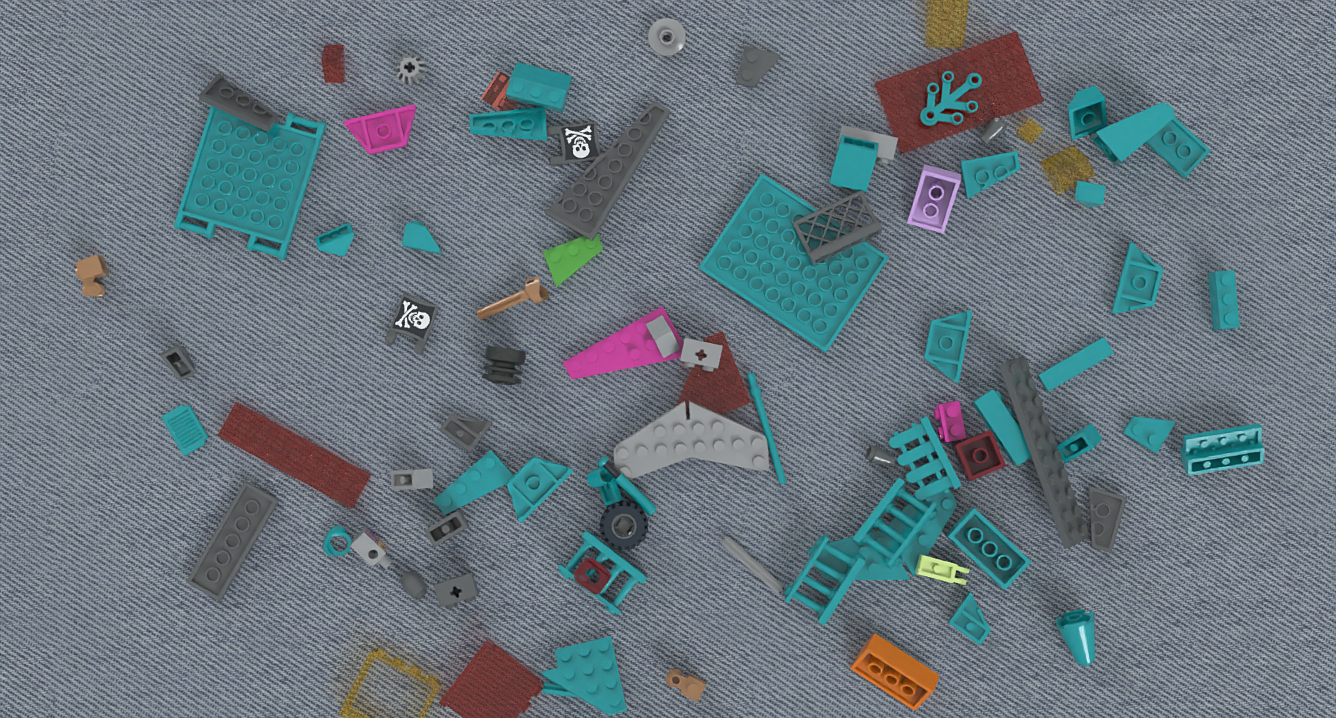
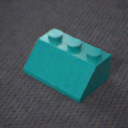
(539, 87)

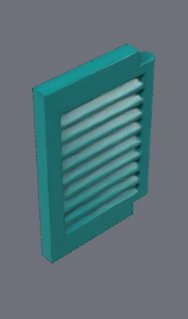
(185, 429)

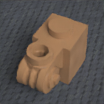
(89, 271)
(689, 686)

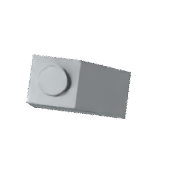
(412, 479)

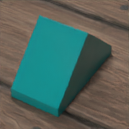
(1089, 194)

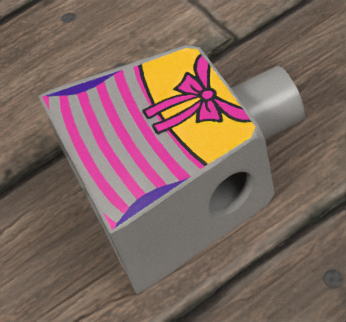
(367, 541)

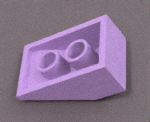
(934, 198)

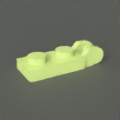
(939, 569)

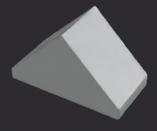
(663, 336)

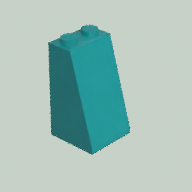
(1129, 134)

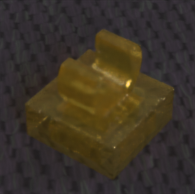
(1029, 131)

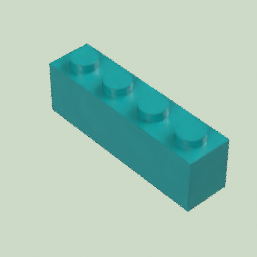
(1003, 426)

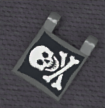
(577, 141)
(414, 320)

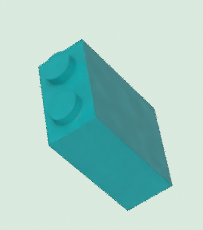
(853, 163)

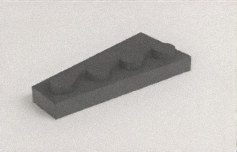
(232, 101)

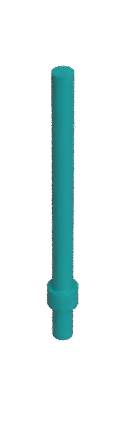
(755, 392)

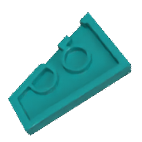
(988, 170)

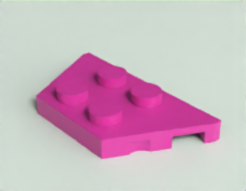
(384, 129)

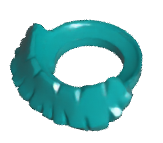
(327, 546)

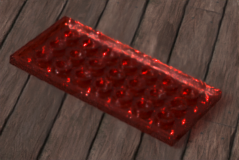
(1005, 89)

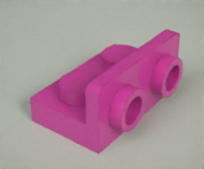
(950, 421)

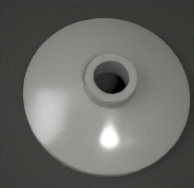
(663, 28)

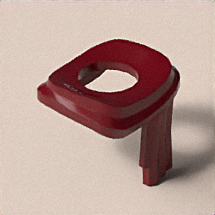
(583, 579)

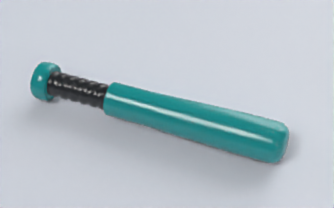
(630, 488)

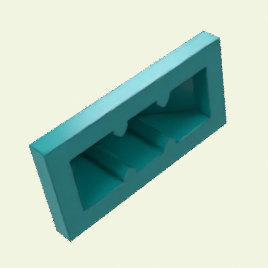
(336, 240)

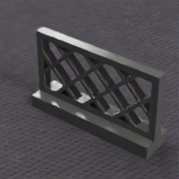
(845, 242)

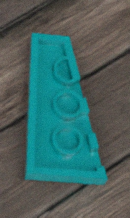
(477, 481)

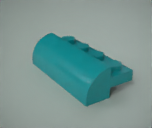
(1222, 449)

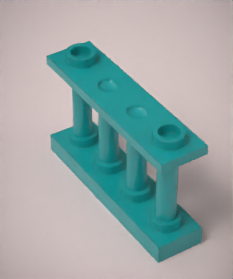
(875, 521)
(620, 565)
(834, 595)

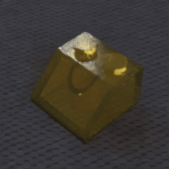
(1067, 168)

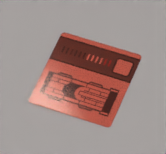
(496, 93)

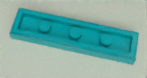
(1075, 364)

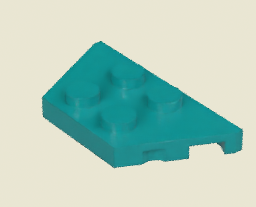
(1137, 282)
(947, 344)
(534, 484)

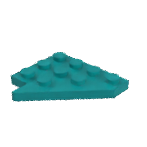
(590, 674)

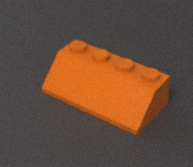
(895, 672)

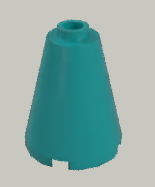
(1079, 634)

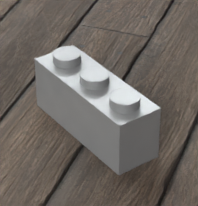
(886, 145)

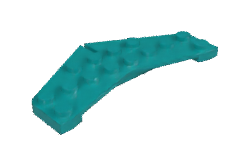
(876, 564)

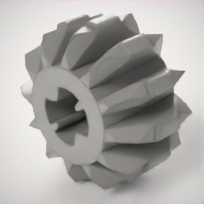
(415, 74)

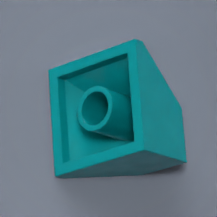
(1087, 112)

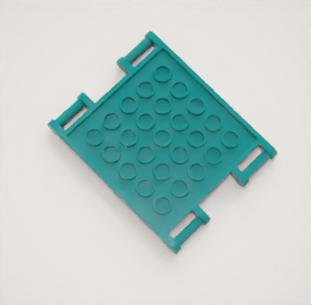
(250, 179)

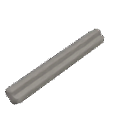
(753, 565)

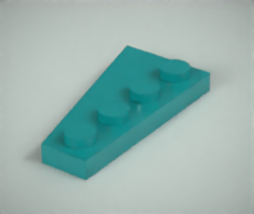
(513, 123)

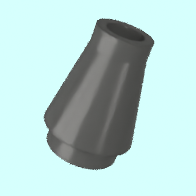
(993, 130)
(879, 456)

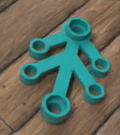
(949, 101)

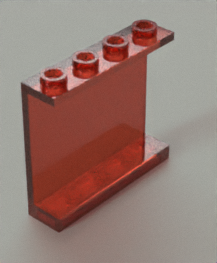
(492, 686)

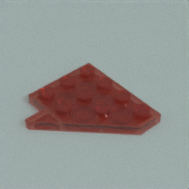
(718, 389)

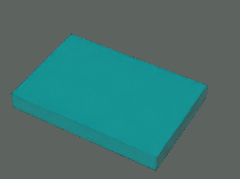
(1178, 147)

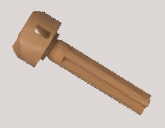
(533, 291)

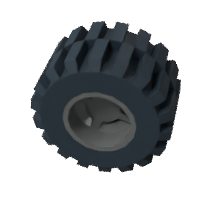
(623, 525)

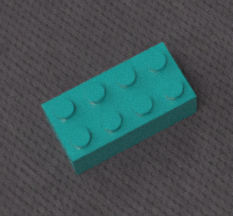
(988, 548)

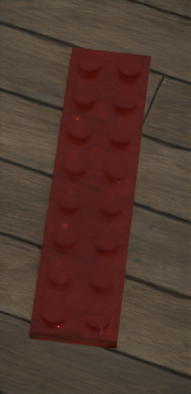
(294, 455)

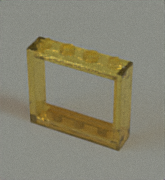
(348, 712)

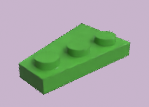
(571, 256)

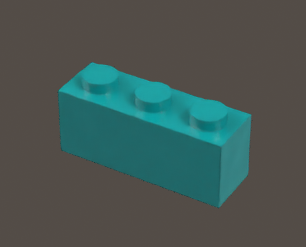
(1223, 300)

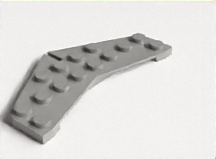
(701, 436)

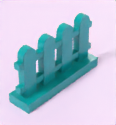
(930, 468)

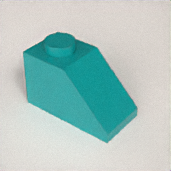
(419, 238)
(1079, 442)

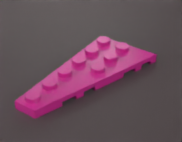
(623, 350)

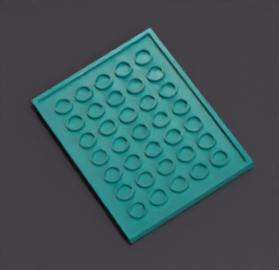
(770, 268)

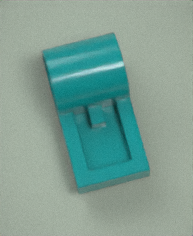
(607, 486)

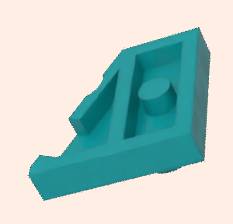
(1148, 431)
(970, 620)

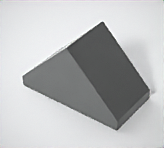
(179, 362)

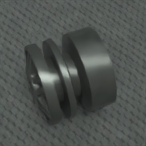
(503, 365)

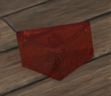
(333, 63)

